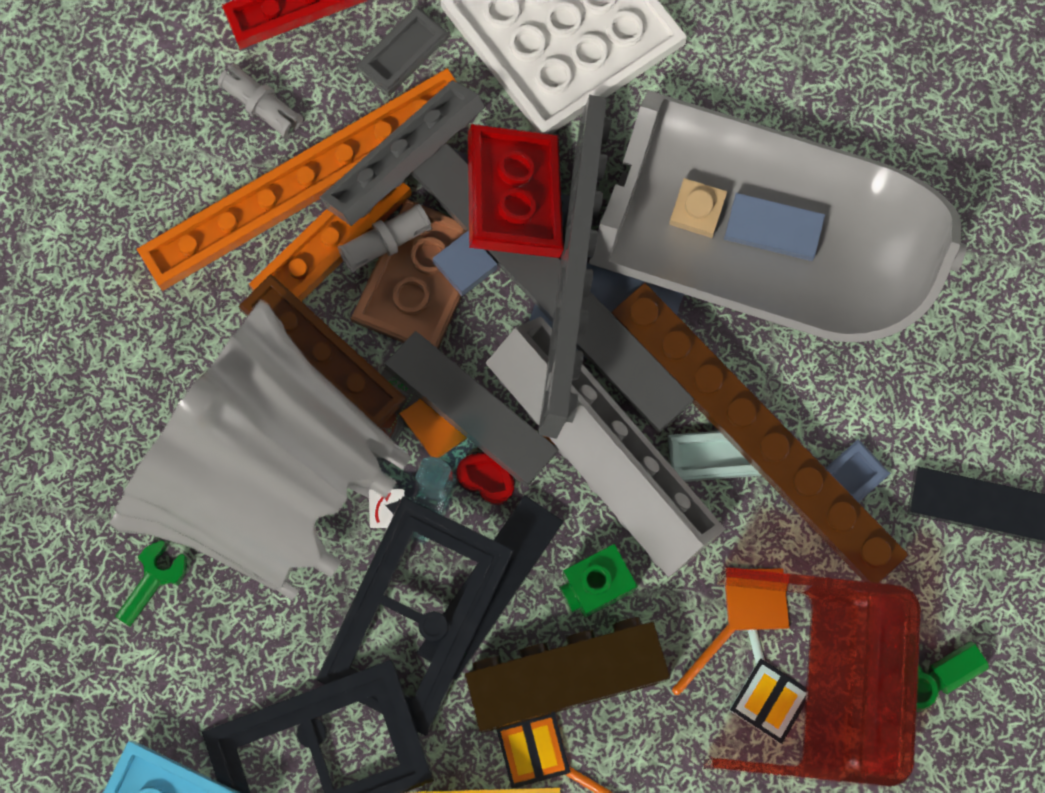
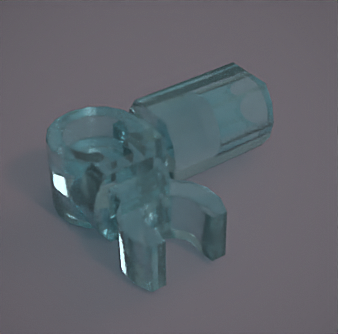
(435, 487)

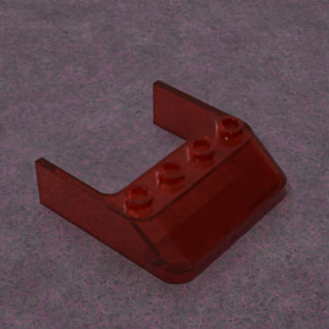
(856, 683)

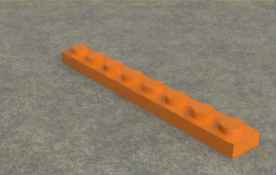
(279, 191)

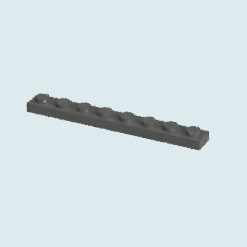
(574, 278)

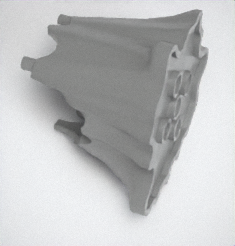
(257, 460)

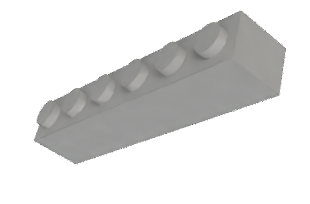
(611, 454)

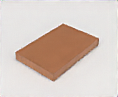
(408, 289)

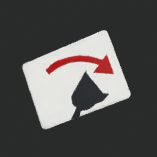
(382, 509)

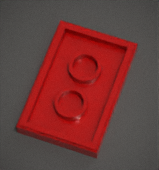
(514, 191)

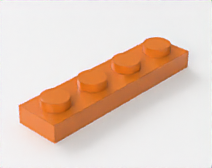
(315, 250)

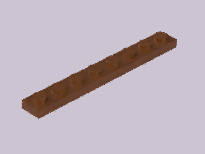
(761, 438)

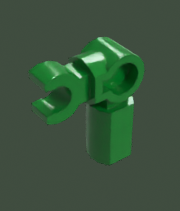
(949, 673)

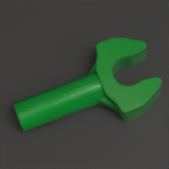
(151, 581)

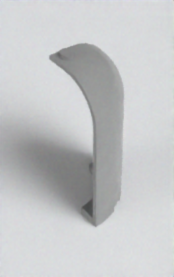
(878, 251)

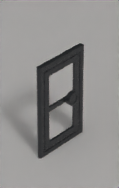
(456, 636)
(311, 733)

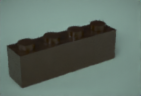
(566, 676)

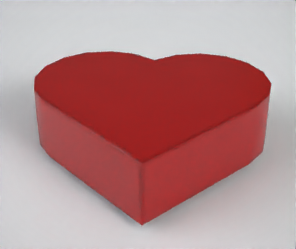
(487, 477)

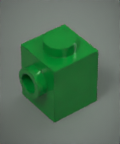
(597, 582)

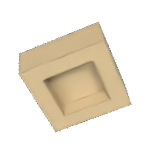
(697, 208)

